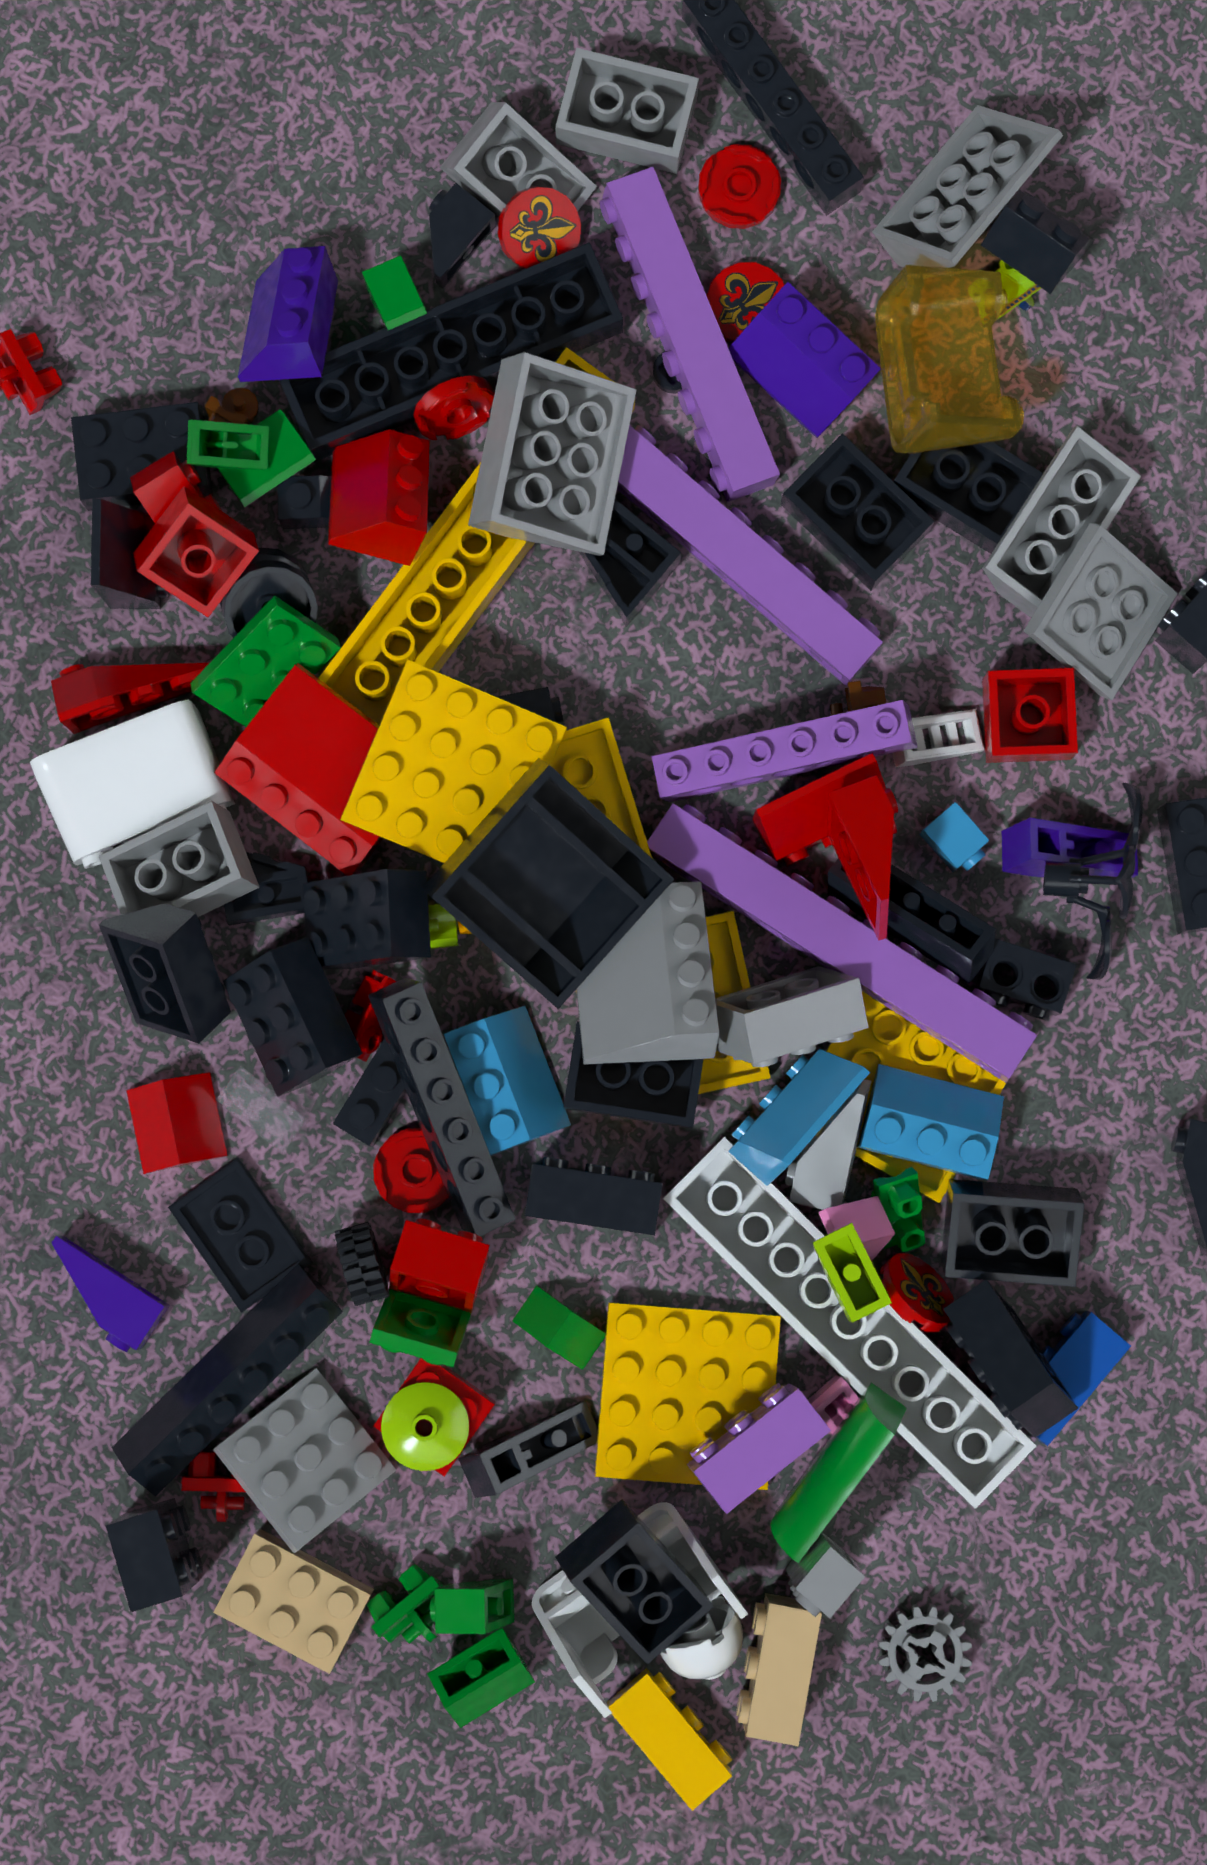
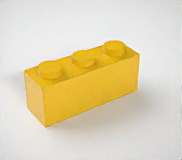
(671, 1737)

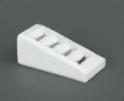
(938, 752)

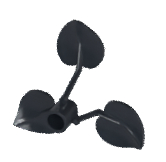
(1070, 879)

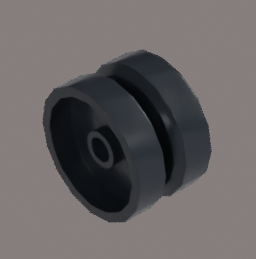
(267, 576)

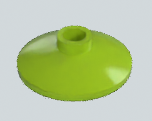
(444, 1412)

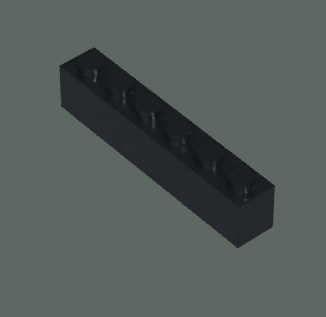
(226, 1380)

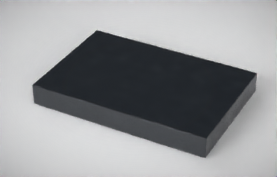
(239, 1234)

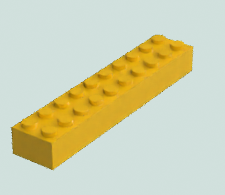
(431, 601)

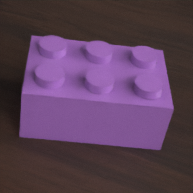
(757, 1445)

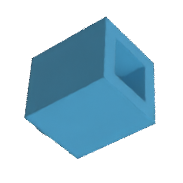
(955, 839)

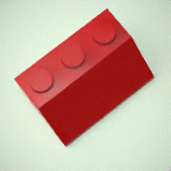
(380, 496)
(801, 817)

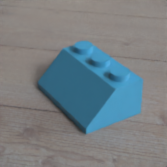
(507, 1080)
(795, 1113)
(932, 1122)

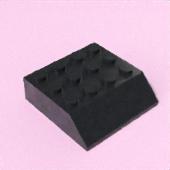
(548, 883)

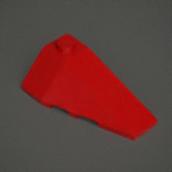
(106, 693)

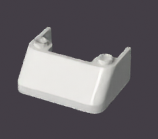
(586, 1637)

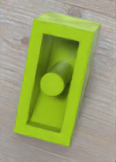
(851, 1273)

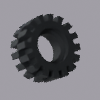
(362, 1263)

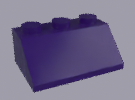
(290, 317)
(802, 360)

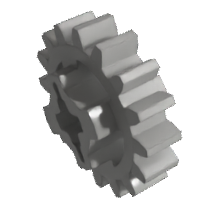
(914, 1670)

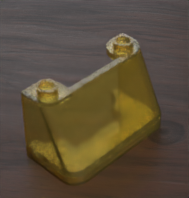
(943, 359)

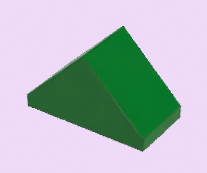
(393, 293)
(227, 445)
(559, 1327)

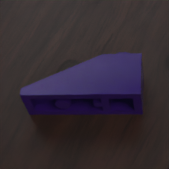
(1035, 841)
(115, 1301)

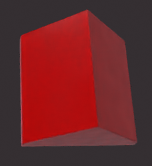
(176, 1122)

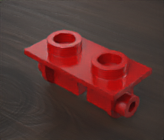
(366, 1026)

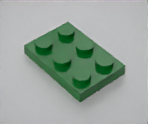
(260, 659)

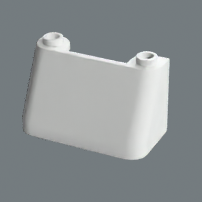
(130, 779)

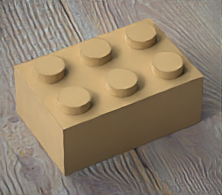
(293, 1601)
(778, 1670)

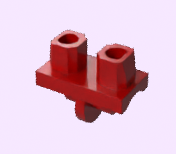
(18, 375)
(203, 1477)

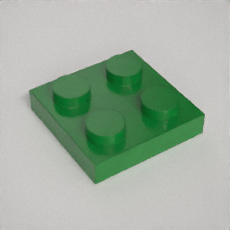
(420, 1328)

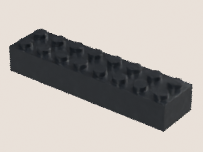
(385, 374)

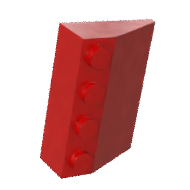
(302, 766)

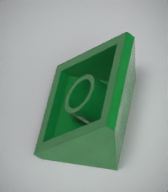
(285, 457)

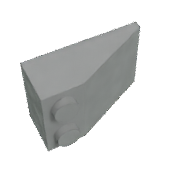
(509, 155)

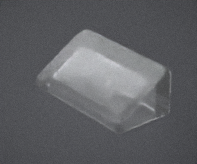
(262, 1109)

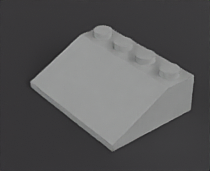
(964, 188)
(552, 455)
(654, 988)

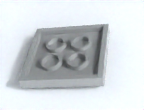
(1100, 611)
(304, 1460)

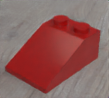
(862, 837)

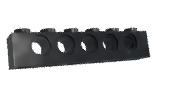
(774, 101)
(441, 1106)

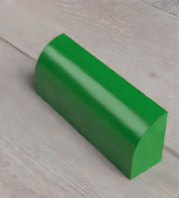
(836, 1471)

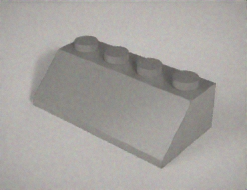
(1076, 489)

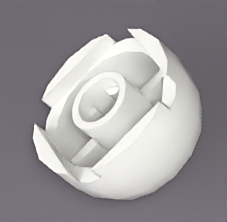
(708, 1645)

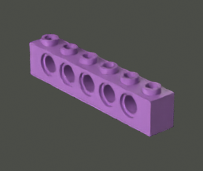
(784, 751)

